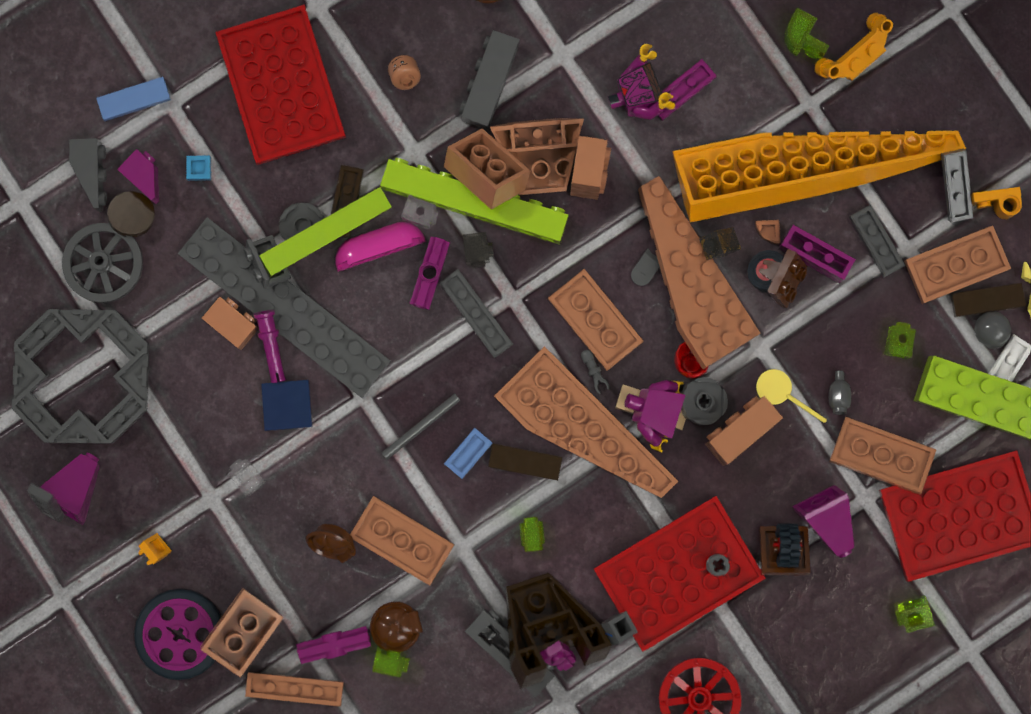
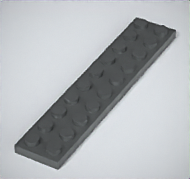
(296, 314)

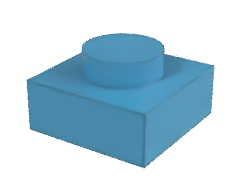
(198, 168)

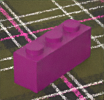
(817, 254)

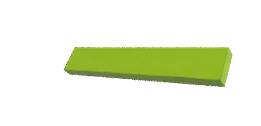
(324, 231)

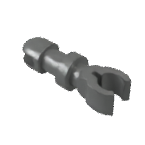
(594, 371)

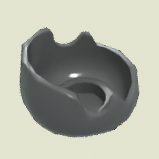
(993, 329)

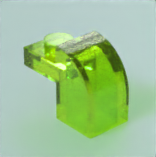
(798, 36)

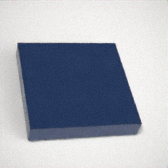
(286, 405)

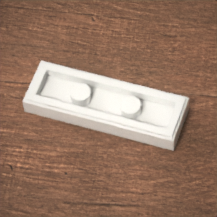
(1011, 358)

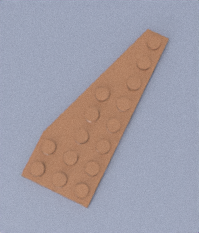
(702, 299)
(568, 415)

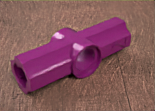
(433, 258)
(333, 644)

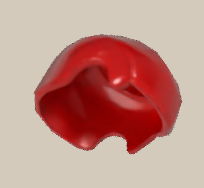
(687, 363)

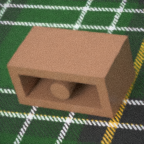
(230, 322)

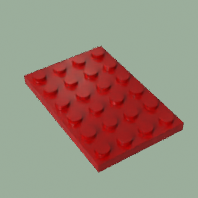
(280, 84)
(960, 516)
(666, 575)

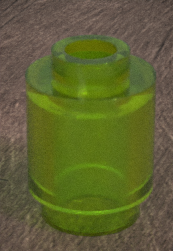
(532, 534)

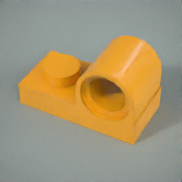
(997, 197)

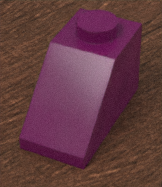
(142, 173)

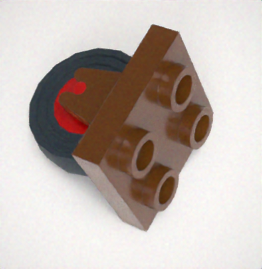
(777, 274)

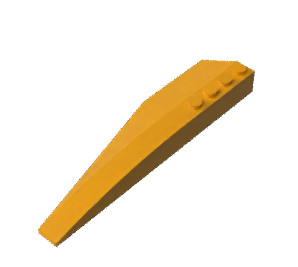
(787, 168)

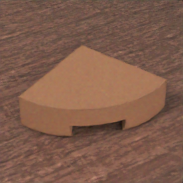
(769, 230)

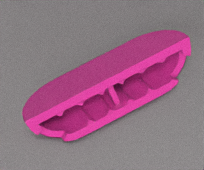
(377, 244)

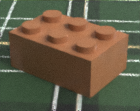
(486, 168)
(590, 168)
(742, 429)
(241, 632)

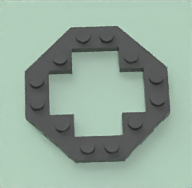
(79, 427)

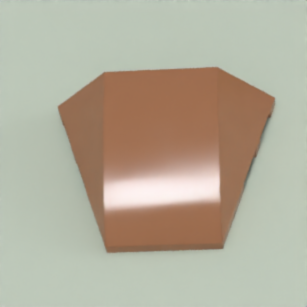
(544, 148)

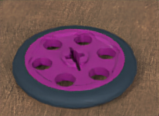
(151, 617)

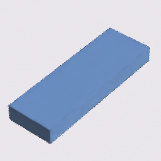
(133, 98)

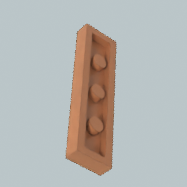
(294, 689)

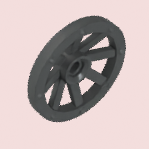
(103, 269)

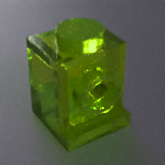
(894, 346)
(917, 621)
(390, 663)

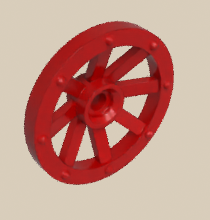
(696, 663)

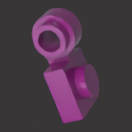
(559, 656)

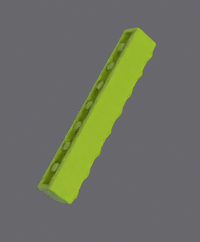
(452, 195)

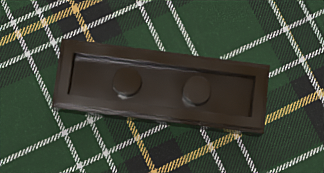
(347, 189)
(988, 300)
(525, 462)

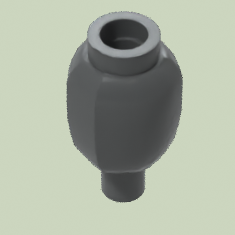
(839, 394)

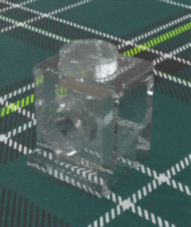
(409, 212)
(250, 486)

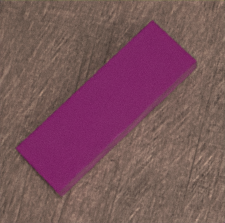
(688, 86)

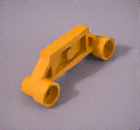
(861, 54)

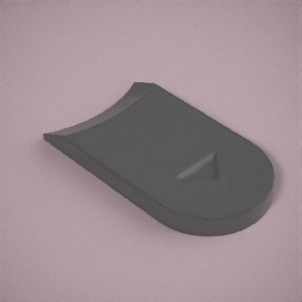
(645, 269)

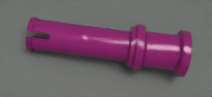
(268, 334)

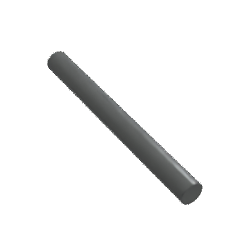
(421, 426)

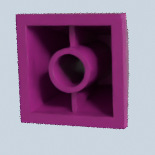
(75, 486)
(829, 519)

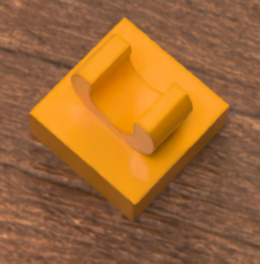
(154, 549)

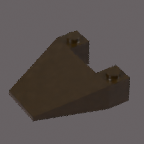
(541, 615)

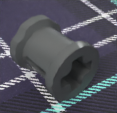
(710, 567)

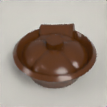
(332, 542)
(395, 626)

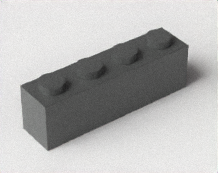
(490, 80)

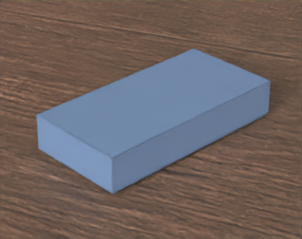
(468, 453)

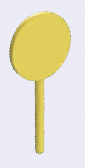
(777, 388)

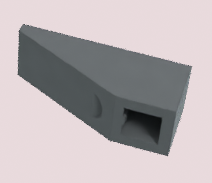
(87, 162)

